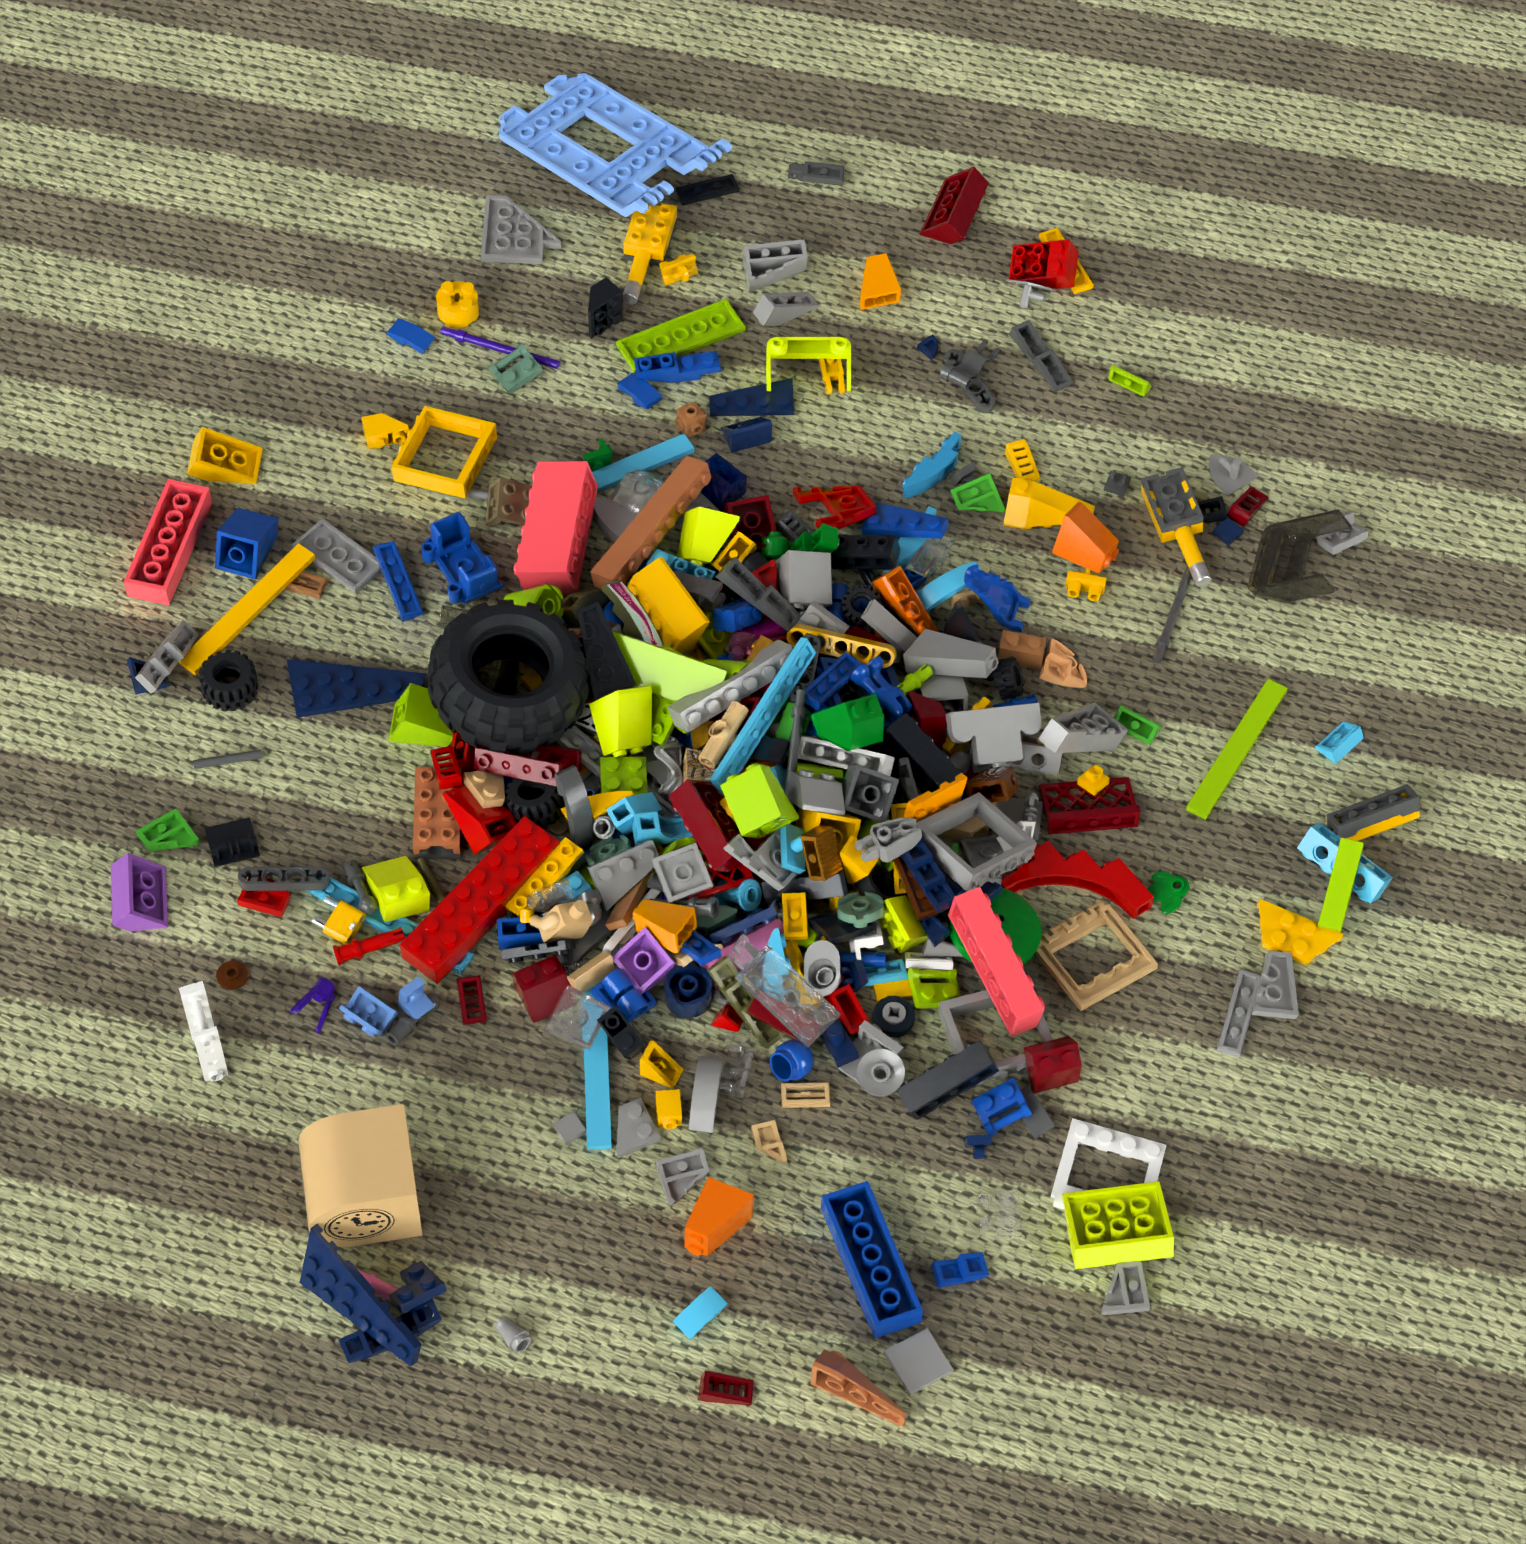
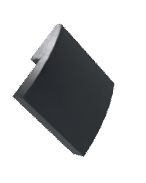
(834, 929)

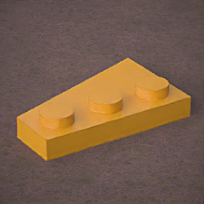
(934, 802)

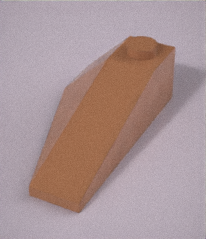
(845, 1381)

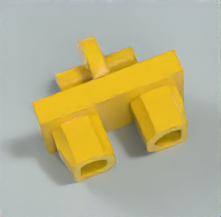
(678, 269)
(1086, 582)

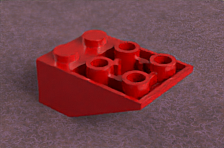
(1045, 263)
(479, 825)

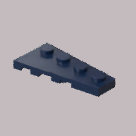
(755, 401)

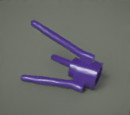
(319, 992)

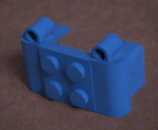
(460, 560)

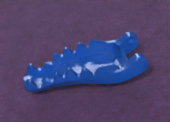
(998, 595)

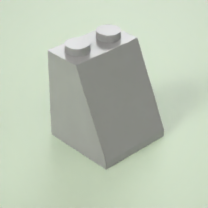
(805, 578)
(948, 691)

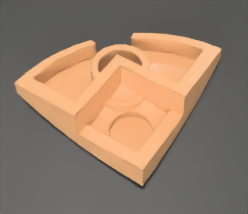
(1060, 667)

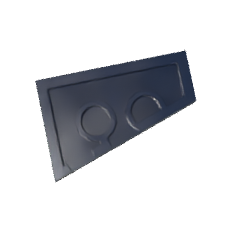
(745, 925)

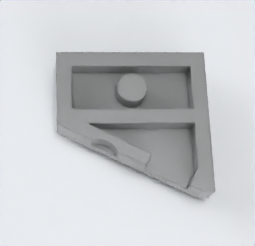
(1127, 1290)

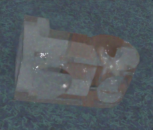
(543, 898)

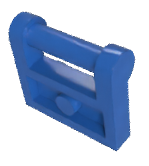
(999, 1101)

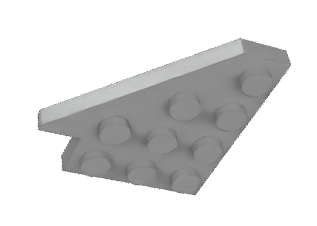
(513, 234)

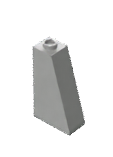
(950, 656)

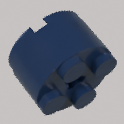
(688, 991)

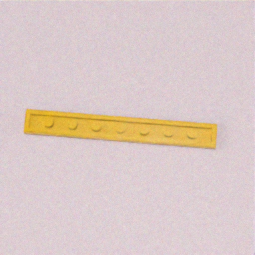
(248, 608)

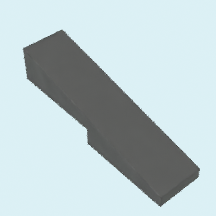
(1043, 359)
(765, 599)

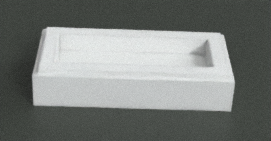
(916, 959)

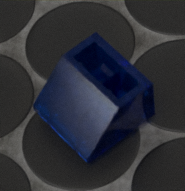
(726, 482)

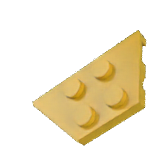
(1293, 933)

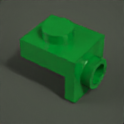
(600, 457)

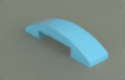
(944, 587)

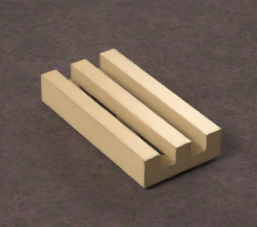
(805, 1097)

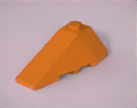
(903, 600)

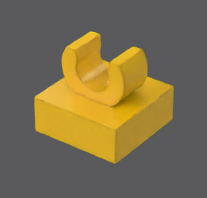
(1093, 780)

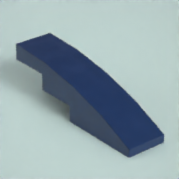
(929, 876)

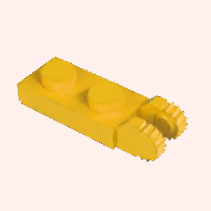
(832, 371)

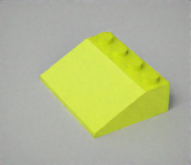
(1118, 1225)

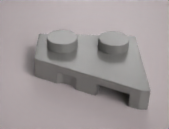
(635, 1128)
(681, 1174)

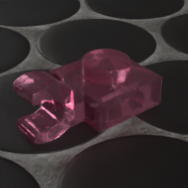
(740, 644)

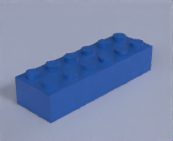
(871, 1259)

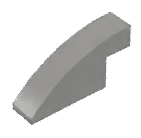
(613, 519)

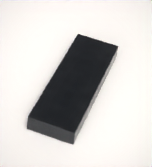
(707, 189)

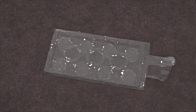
(782, 991)

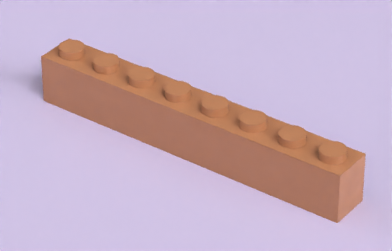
(652, 522)

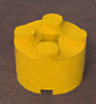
(457, 304)

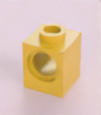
(668, 1108)

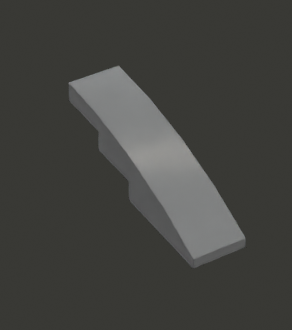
(167, 656)

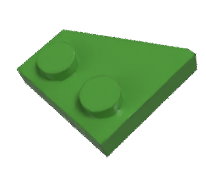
(978, 495)
(167, 833)

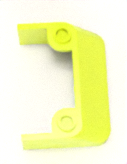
(808, 349)

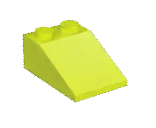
(397, 888)

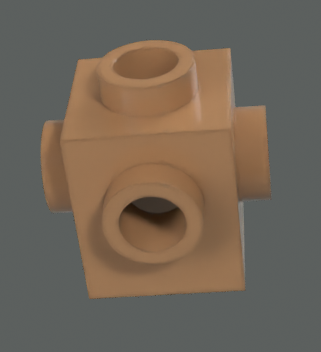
(691, 419)

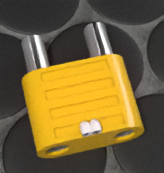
(343, 922)

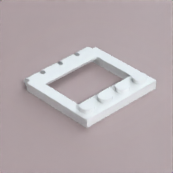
(1105, 1140)

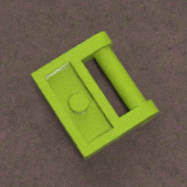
(930, 994)

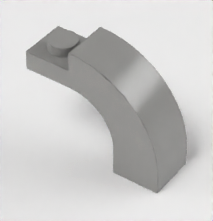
(705, 1093)

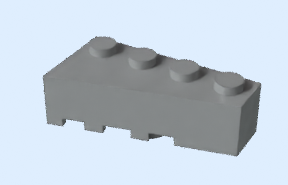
(1083, 731)

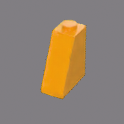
(879, 283)
(666, 921)

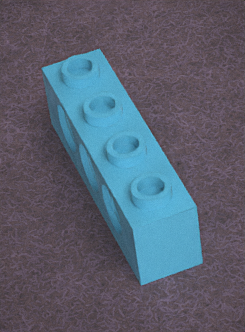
(1312, 848)

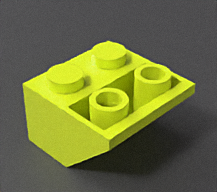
(902, 924)

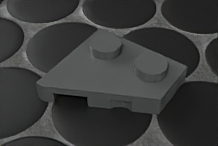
(906, 786)

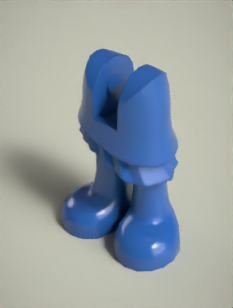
(889, 697)

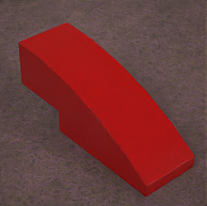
(848, 1006)

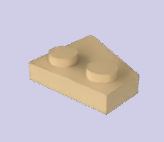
(486, 788)

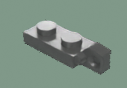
(817, 173)

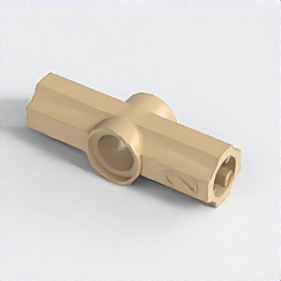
(723, 734)

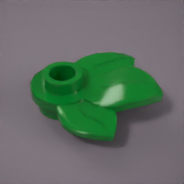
(1164, 890)

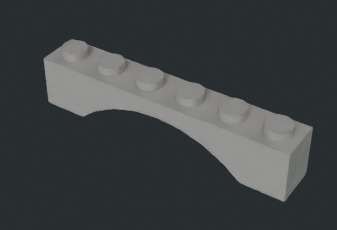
(701, 706)

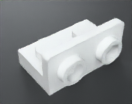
(868, 940)

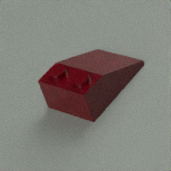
(755, 518)

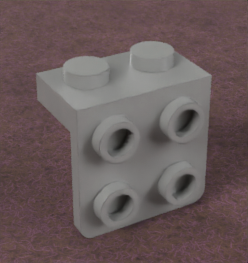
(871, 1038)

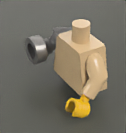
(566, 919)

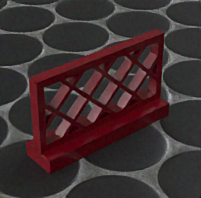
(1091, 818)

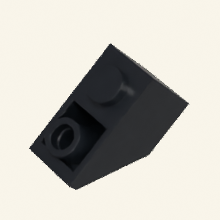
(622, 1033)

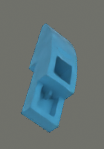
(933, 470)

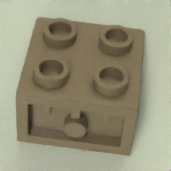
(507, 502)

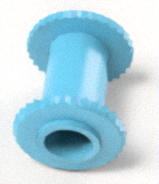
(740, 895)

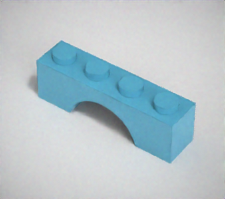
(658, 828)

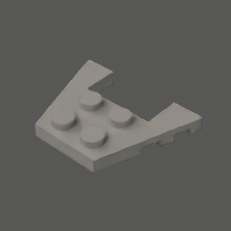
(764, 860)

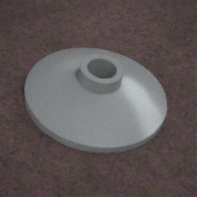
(877, 1061)

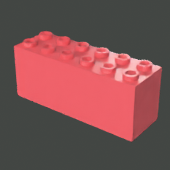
(556, 526)

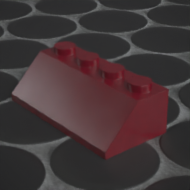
(955, 206)
(707, 822)

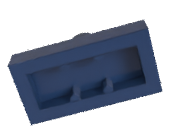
(839, 1044)

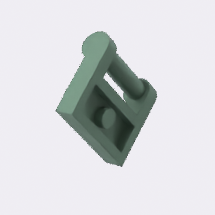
(519, 373)

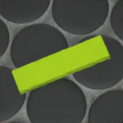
(1341, 884)

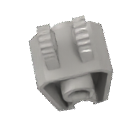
(889, 839)

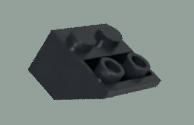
(604, 307)

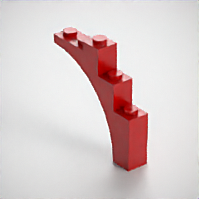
(1079, 870)

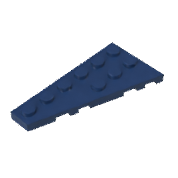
(336, 687)
(352, 1296)

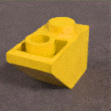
(383, 430)

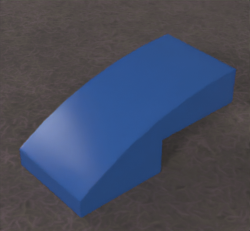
(409, 333)
(640, 390)
(961, 1270)

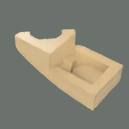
(768, 1140)

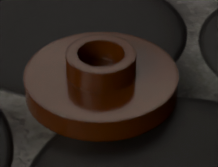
(232, 975)

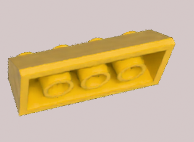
(669, 606)

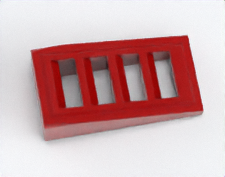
(446, 781)

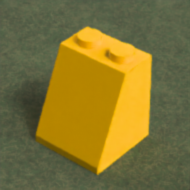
(843, 826)

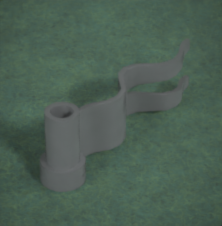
(968, 367)

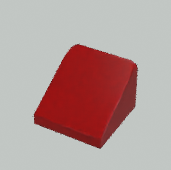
(727, 1019)

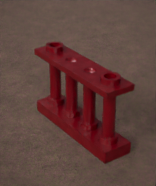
(535, 766)

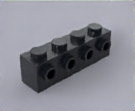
(866, 552)
(947, 1079)

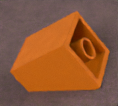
(1085, 540)
(717, 1216)

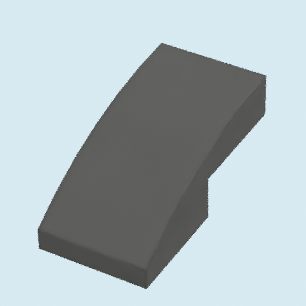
(1040, 1120)

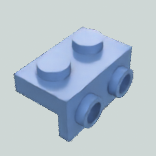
(369, 1012)

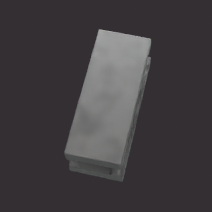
(703, 590)

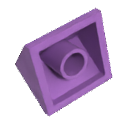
(644, 961)

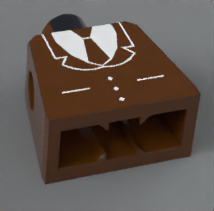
(999, 784)

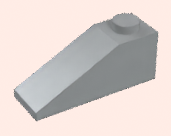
(780, 308)

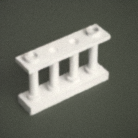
(203, 1031)

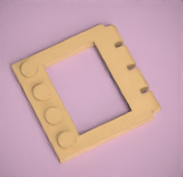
(1102, 984)

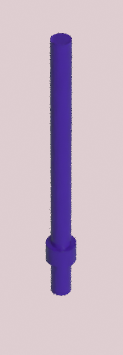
(462, 336)

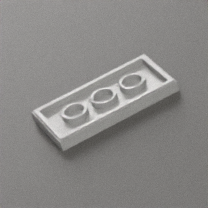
(340, 556)

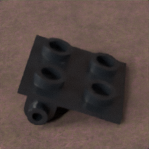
(232, 842)

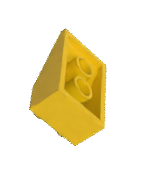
(223, 458)

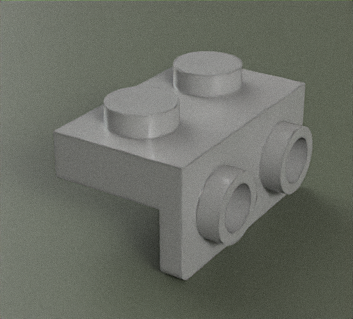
(1344, 539)

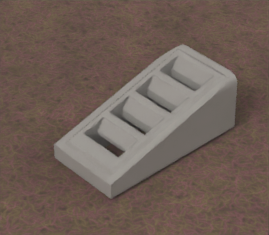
(945, 948)

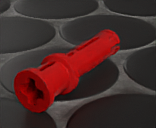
(357, 948)

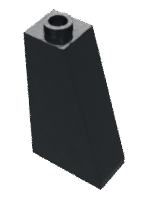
(801, 883)

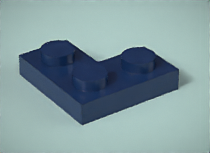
(420, 1287)

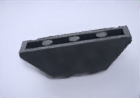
(960, 626)

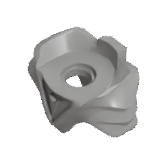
(667, 770)

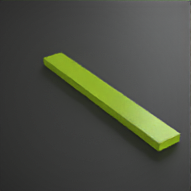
(1236, 749)

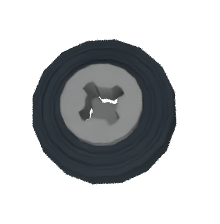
(893, 1025)

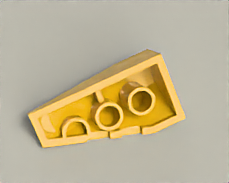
(1037, 505)

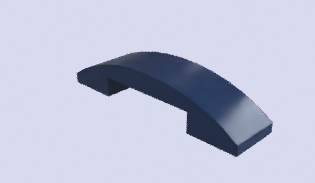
(418, 1320)

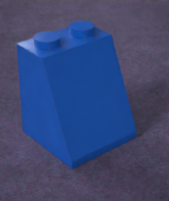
(245, 542)

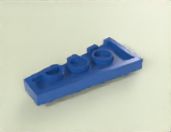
(904, 523)

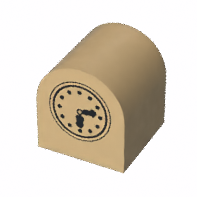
(360, 1177)

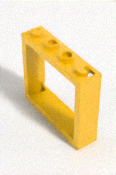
(450, 421)

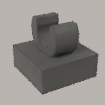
(964, 474)
(1117, 483)

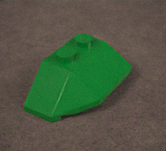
(851, 723)

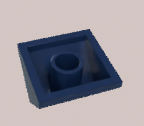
(747, 433)

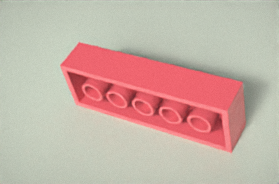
(168, 542)
(996, 961)

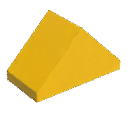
(853, 864)
(659, 1066)

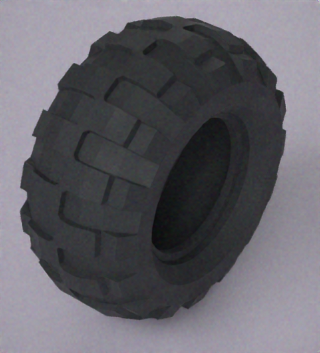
(517, 635)

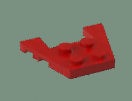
(844, 503)

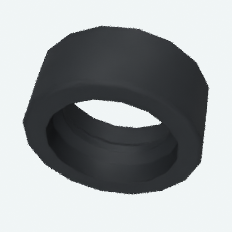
(880, 877)

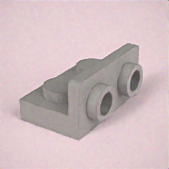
(821, 618)

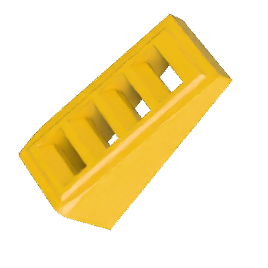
(1018, 450)

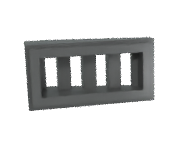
(788, 522)

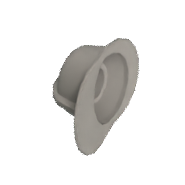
(822, 967)

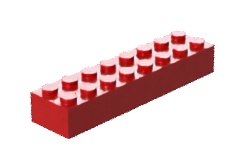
(477, 901)

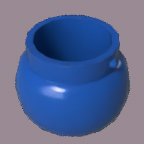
(791, 1061)

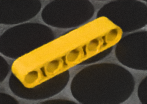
(853, 642)

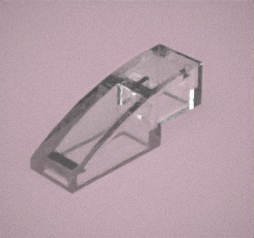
(931, 556)

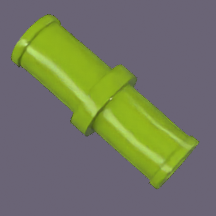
(914, 680)

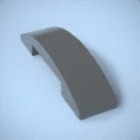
(577, 806)
(592, 938)

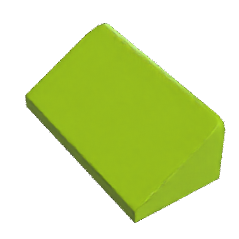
(1129, 381)

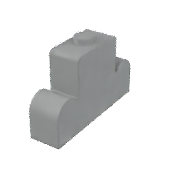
(995, 731)

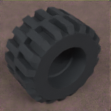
(230, 694)
(535, 801)

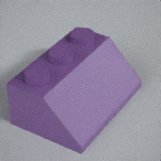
(138, 894)

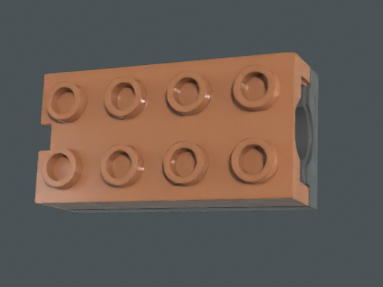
(434, 826)

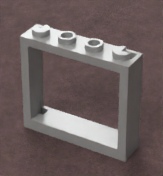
(953, 864)
(977, 1002)

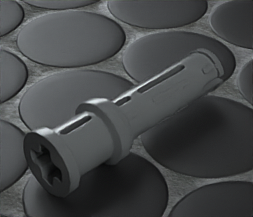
(702, 907)

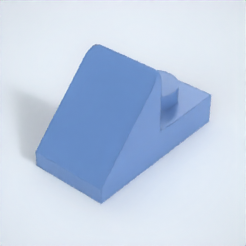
(414, 1000)

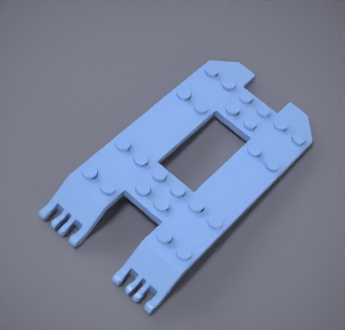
(621, 180)

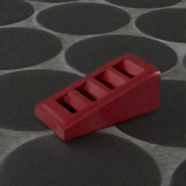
(1238, 510)
(465, 982)
(719, 1397)

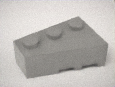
(773, 262)

